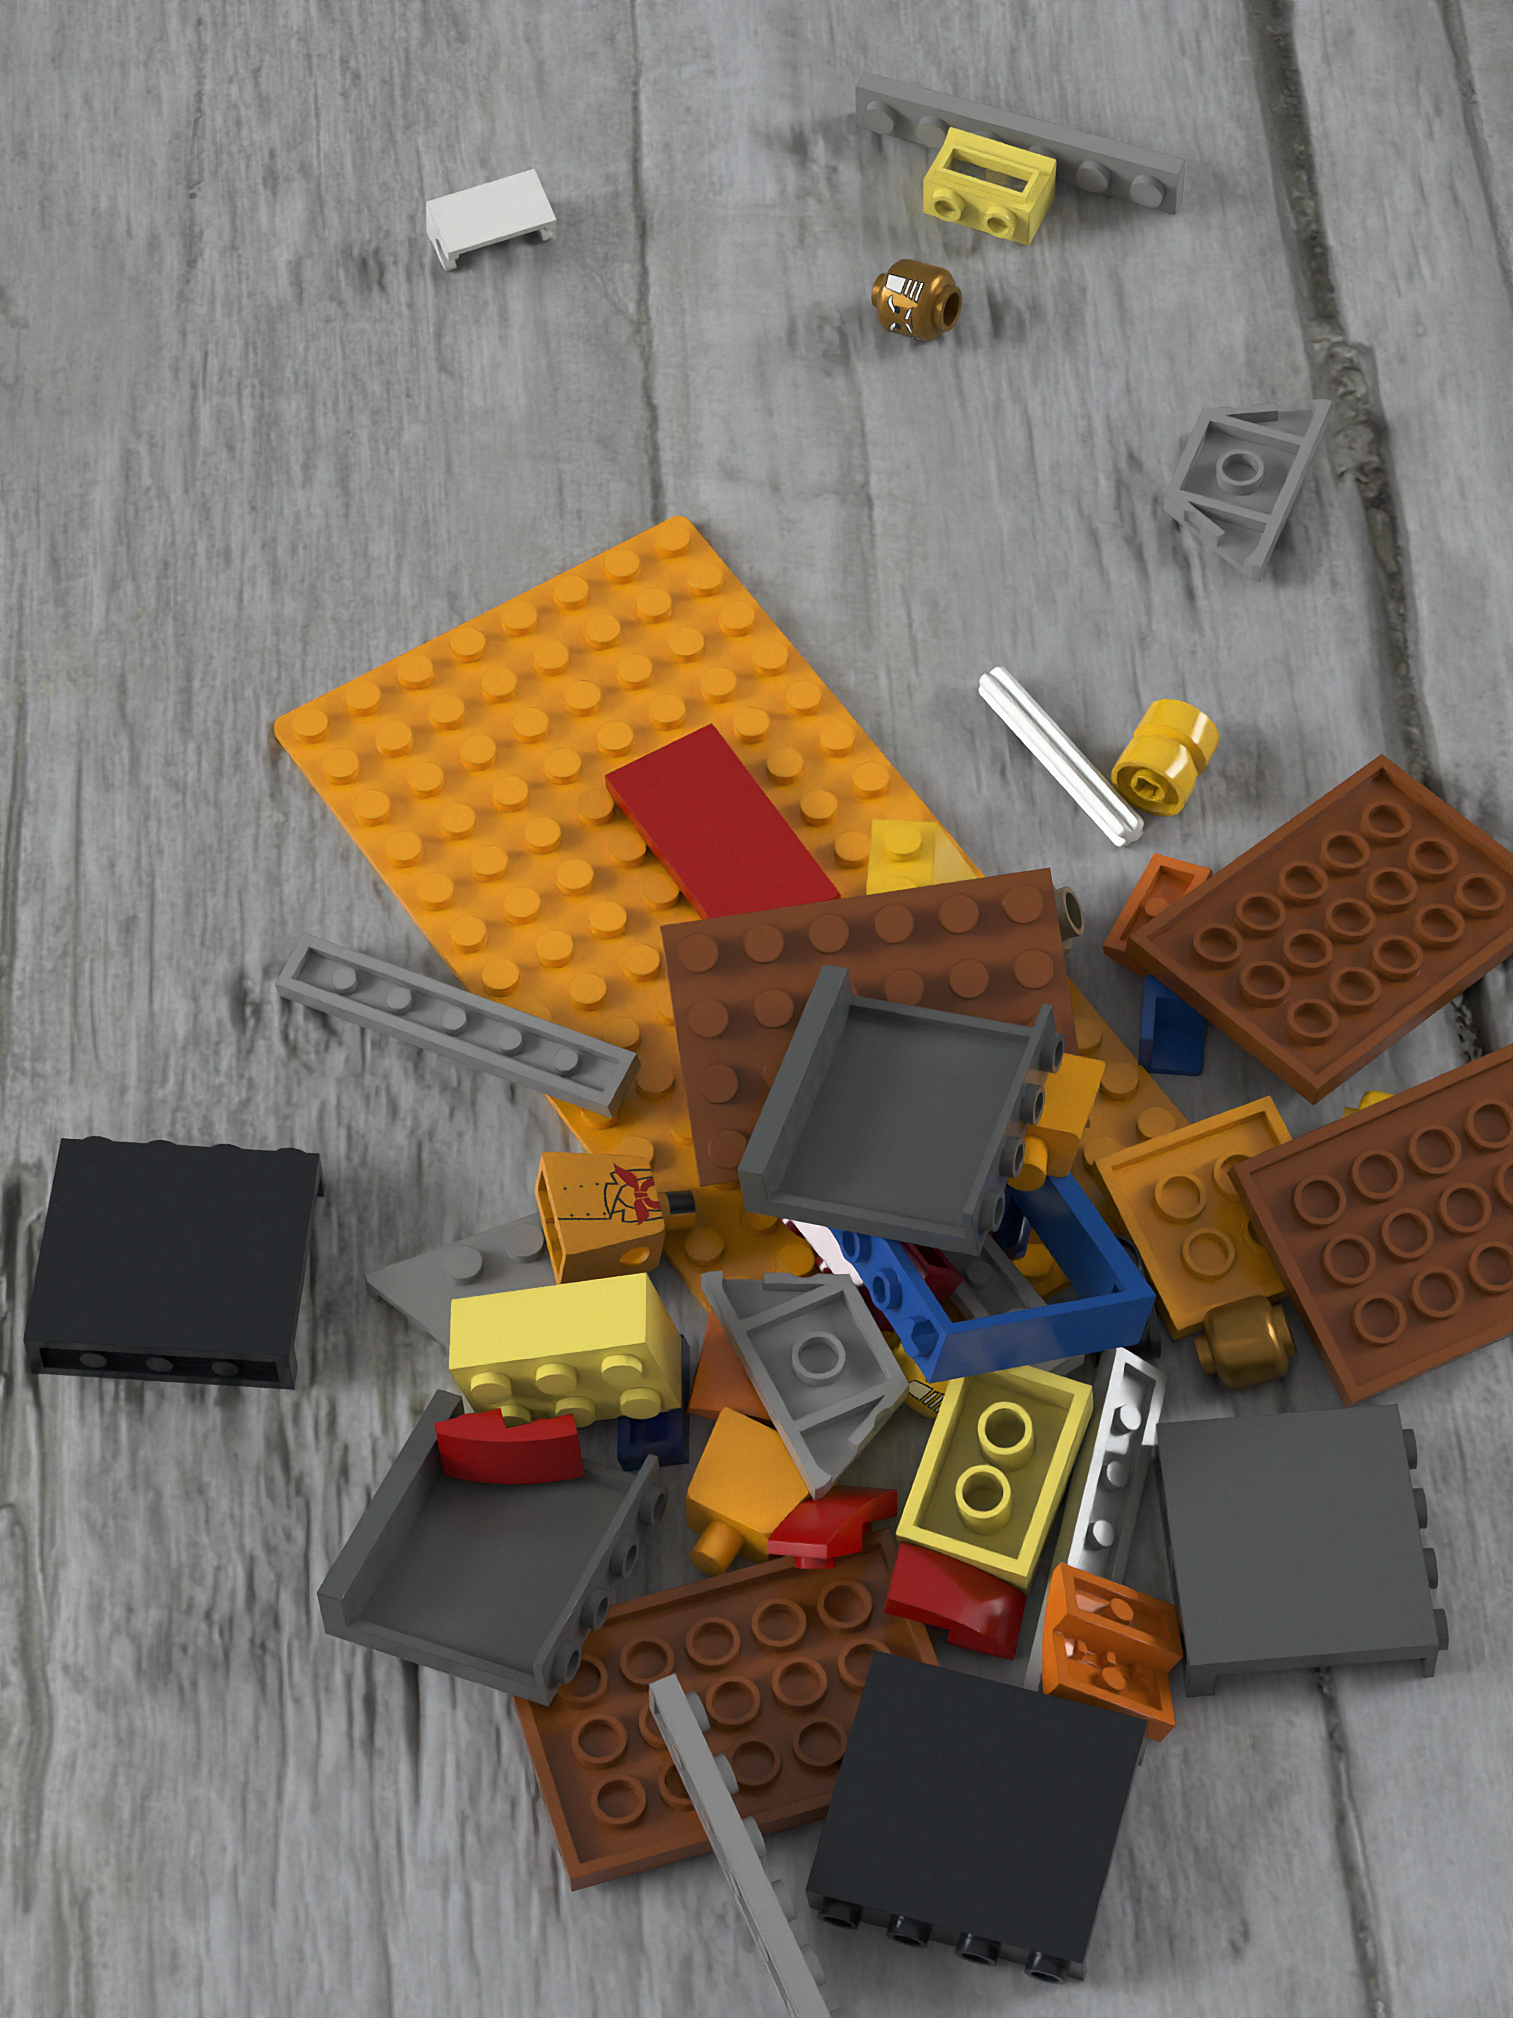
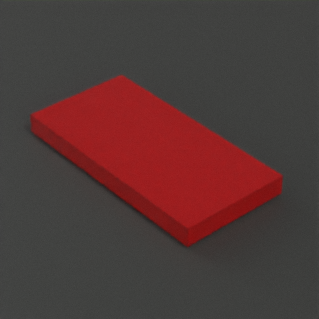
(716, 829)

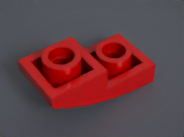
(486, 1451)
(831, 1525)
(956, 1596)

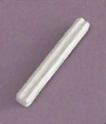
(1061, 757)

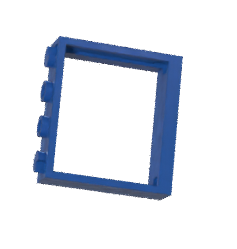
(1106, 1317)

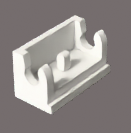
(488, 216)

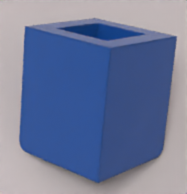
(1169, 1032)

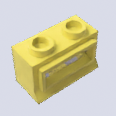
(990, 186)

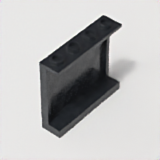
(173, 1263)
(976, 1817)

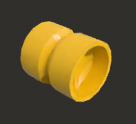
(1165, 757)

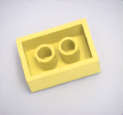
(568, 1350)
(997, 1470)

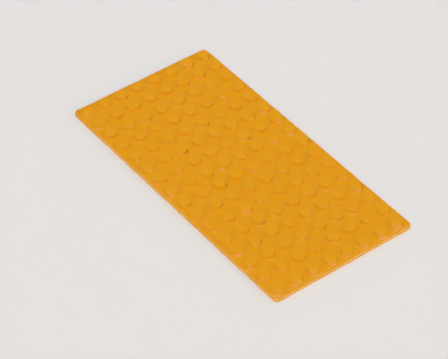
(491, 822)

